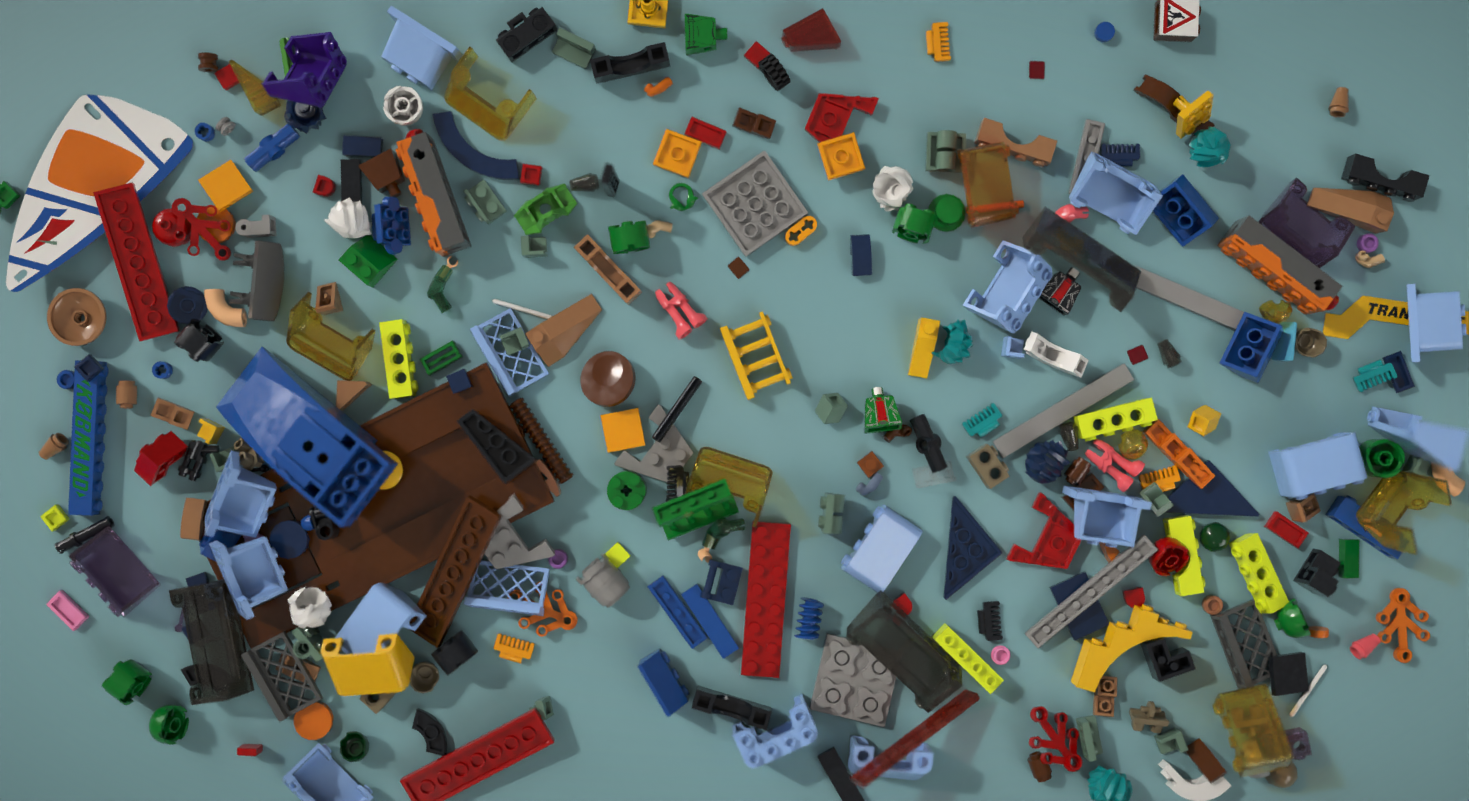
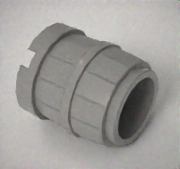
(604, 581)

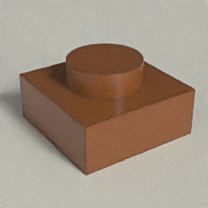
(870, 464)

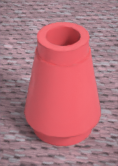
(1364, 646)

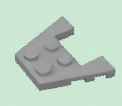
(669, 452)
(507, 546)

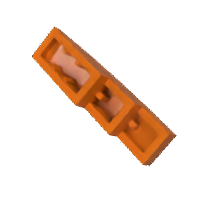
(1179, 454)

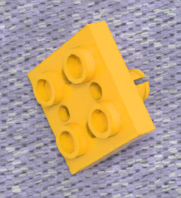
(657, 18)
(1192, 113)

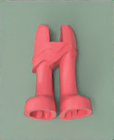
(680, 300)
(1105, 464)

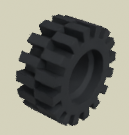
(774, 72)

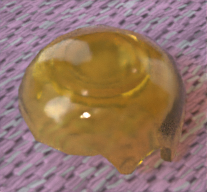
(1276, 312)
(1133, 444)

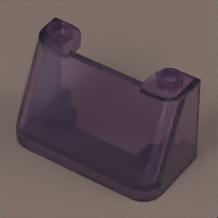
(1305, 227)

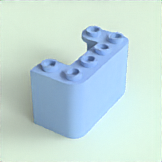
(1318, 466)
(778, 741)

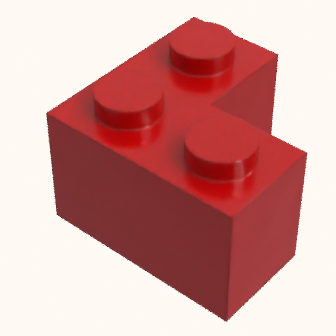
(158, 456)

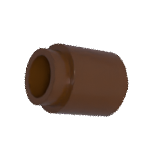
(1077, 471)
(1040, 771)

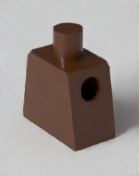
(384, 172)

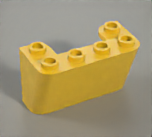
(369, 673)

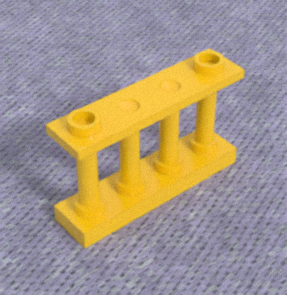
(737, 352)

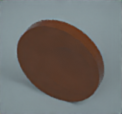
(607, 379)

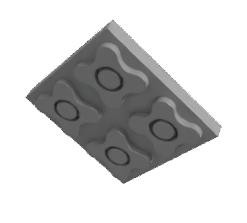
(755, 203)
(852, 683)

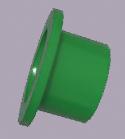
(948, 212)

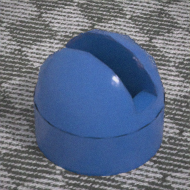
(307, 523)

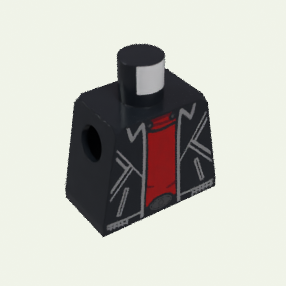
(1062, 291)

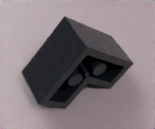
(1318, 573)
(1165, 663)

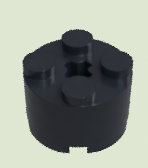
(199, 341)
(454, 652)

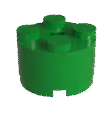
(914, 224)
(629, 237)
(1391, 457)
(620, 499)
(127, 681)

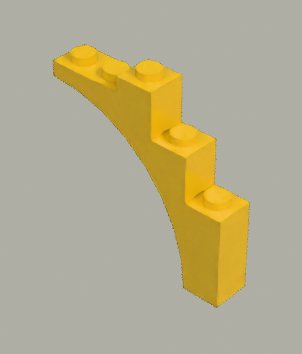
(1099, 655)

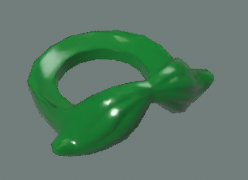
(676, 204)

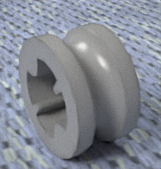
(225, 126)

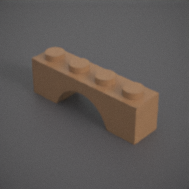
(1038, 151)
(607, 269)

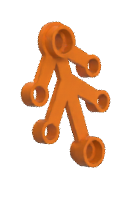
(549, 612)
(1401, 622)

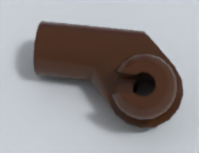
(904, 432)

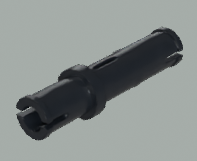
(78, 538)

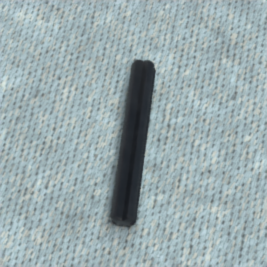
(676, 409)

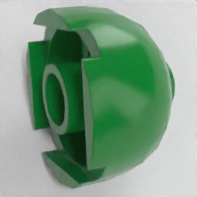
(1292, 620)
(168, 724)

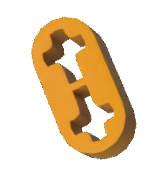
(798, 227)

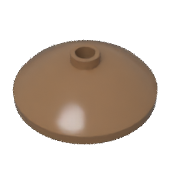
(66, 313)

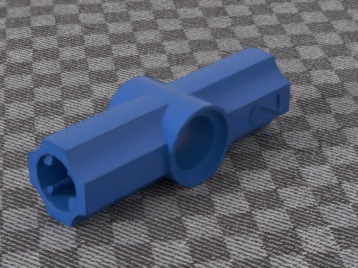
(271, 147)

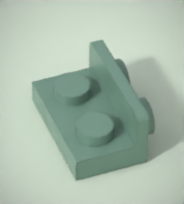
(485, 202)
(1089, 737)

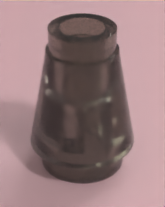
(585, 183)
(1169, 354)
(1069, 434)

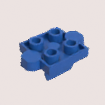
(391, 225)

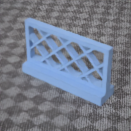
(494, 360)
(508, 605)

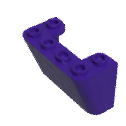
(314, 70)

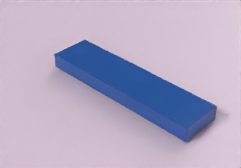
(677, 612)
(710, 621)

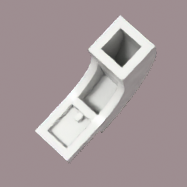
(1055, 356)
(1194, 789)

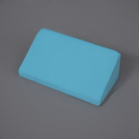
(1286, 346)

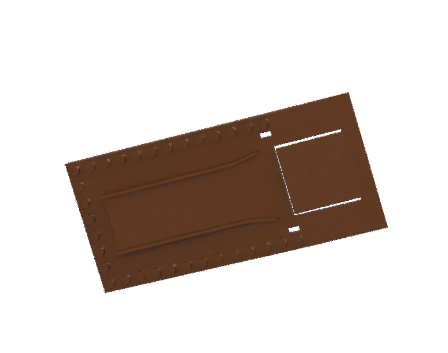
(410, 521)

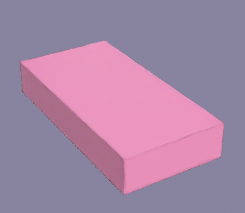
(67, 610)

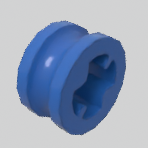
(210, 135)
(155, 370)

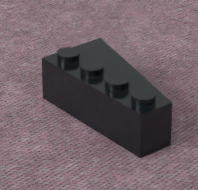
(498, 449)

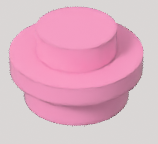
(1000, 655)

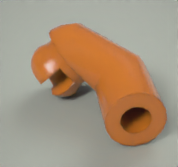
(659, 88)

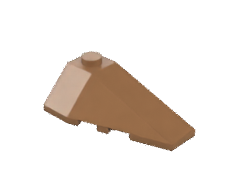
(1362, 208)
(560, 332)

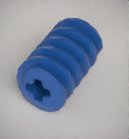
(810, 619)

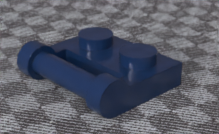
(727, 582)

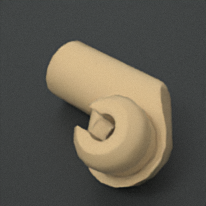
(658, 225)
(1367, 261)

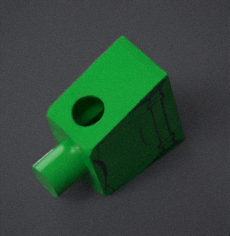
(702, 34)

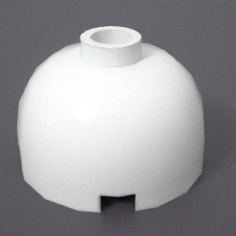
(403, 105)

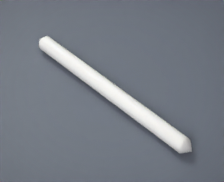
(522, 309)
(1305, 694)

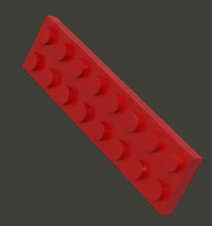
(136, 261)
(765, 599)
(479, 758)

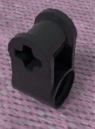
(320, 523)

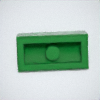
(1349, 558)

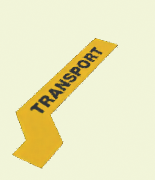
(1367, 309)

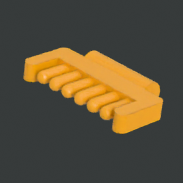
(934, 42)
(1164, 483)
(510, 652)

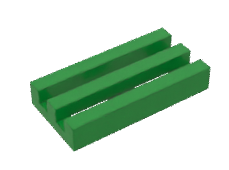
(455, 351)

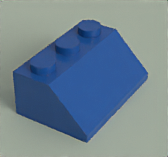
(1184, 211)
(1251, 346)
(664, 681)

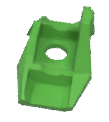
(560, 202)

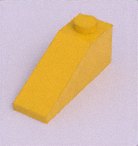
(923, 347)

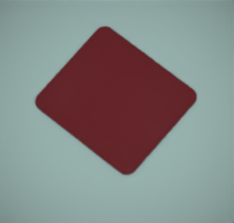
(1036, 69)
(1137, 354)

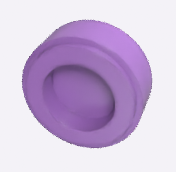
(1367, 243)
(559, 560)

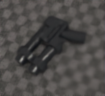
(198, 452)

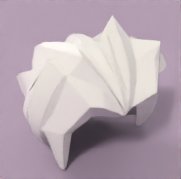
(892, 187)
(349, 219)
(309, 607)

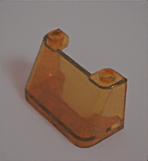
(987, 184)

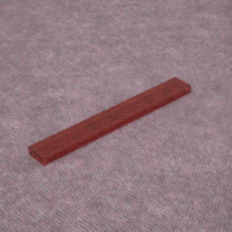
(914, 738)

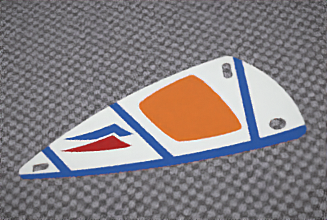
(84, 159)

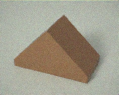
(328, 299)
(349, 391)
(1303, 509)

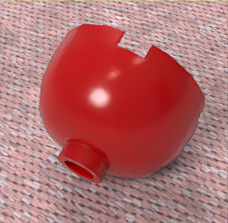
(165, 225)
(1170, 556)

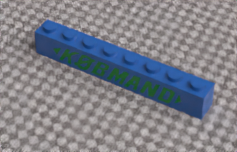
(87, 443)

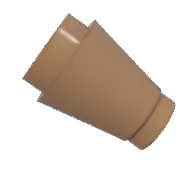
(1340, 103)
(53, 446)

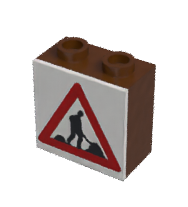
(1176, 20)

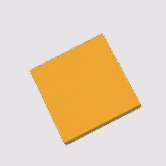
(677, 153)
(841, 156)
(225, 185)
(623, 430)

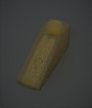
(254, 90)

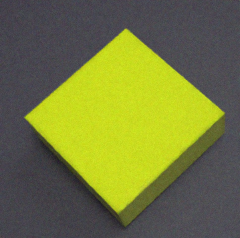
(55, 517)
(617, 555)

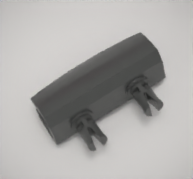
(266, 281)

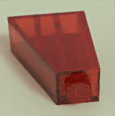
(811, 33)

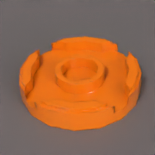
(219, 235)
(314, 721)

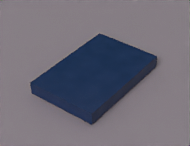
(1089, 620)

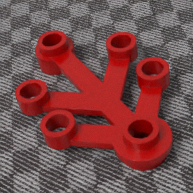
(199, 226)
(1058, 740)

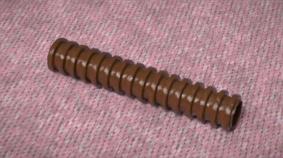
(541, 440)

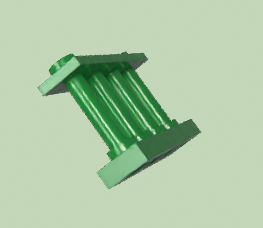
(696, 509)

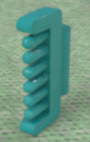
(1373, 370)
(985, 426)

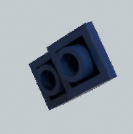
(861, 255)

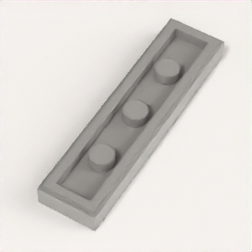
(1089, 143)

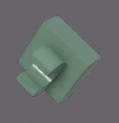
(544, 707)

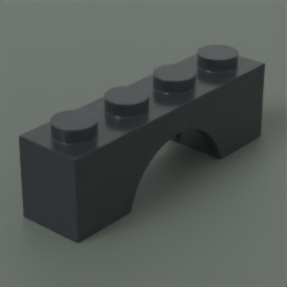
(616, 67)
(1363, 171)
(725, 704)

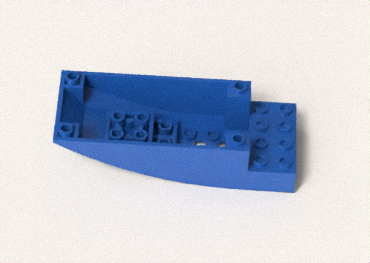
(280, 413)

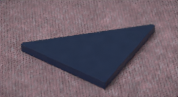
(1216, 498)
(968, 549)

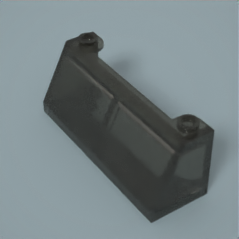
(1085, 253)
(214, 642)
(906, 651)

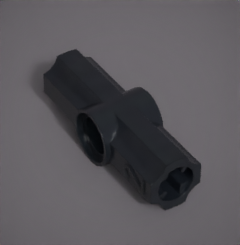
(928, 443)

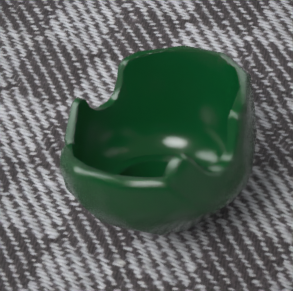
(1214, 536)
(354, 746)

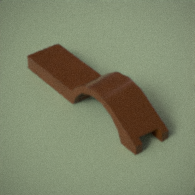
(1164, 96)

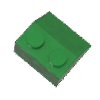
(368, 260)

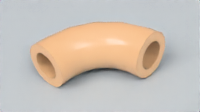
(222, 311)
(1455, 483)

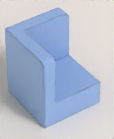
(1012, 347)

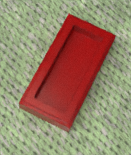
(705, 133)
(1286, 529)

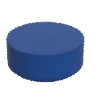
(1104, 32)
(66, 379)

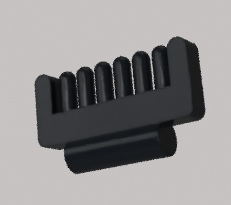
(680, 480)
(985, 621)

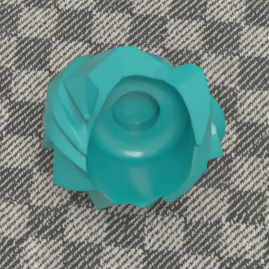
(1209, 147)
(956, 343)
(1108, 785)

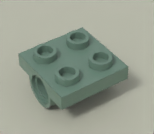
(942, 151)
(828, 522)
(308, 643)

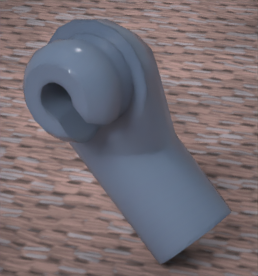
(871, 486)

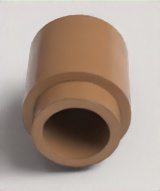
(126, 394)

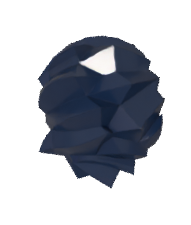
(303, 116)
(1046, 461)

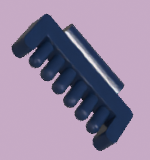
(1124, 158)

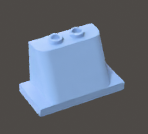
(417, 50)
(1434, 321)
(239, 500)
(1106, 516)
(250, 573)

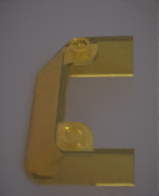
(495, 121)
(325, 345)
(744, 477)
(1392, 499)

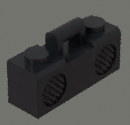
(526, 35)

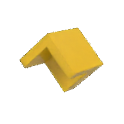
(1204, 420)
(210, 431)

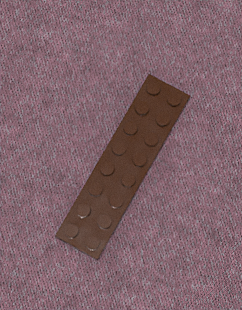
(455, 569)

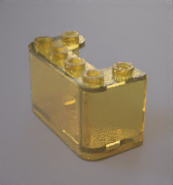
(1253, 730)

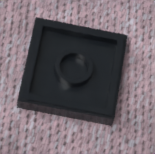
(1288, 673)

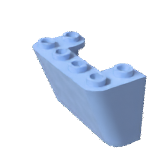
(1012, 289)
(881, 549)
(379, 613)
(913, 768)

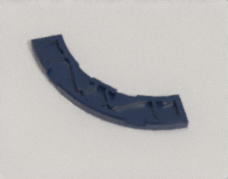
(469, 156)

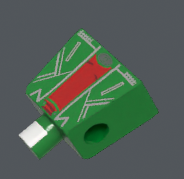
(881, 413)

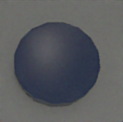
(186, 304)
(289, 539)

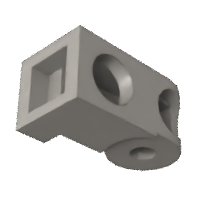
(253, 229)

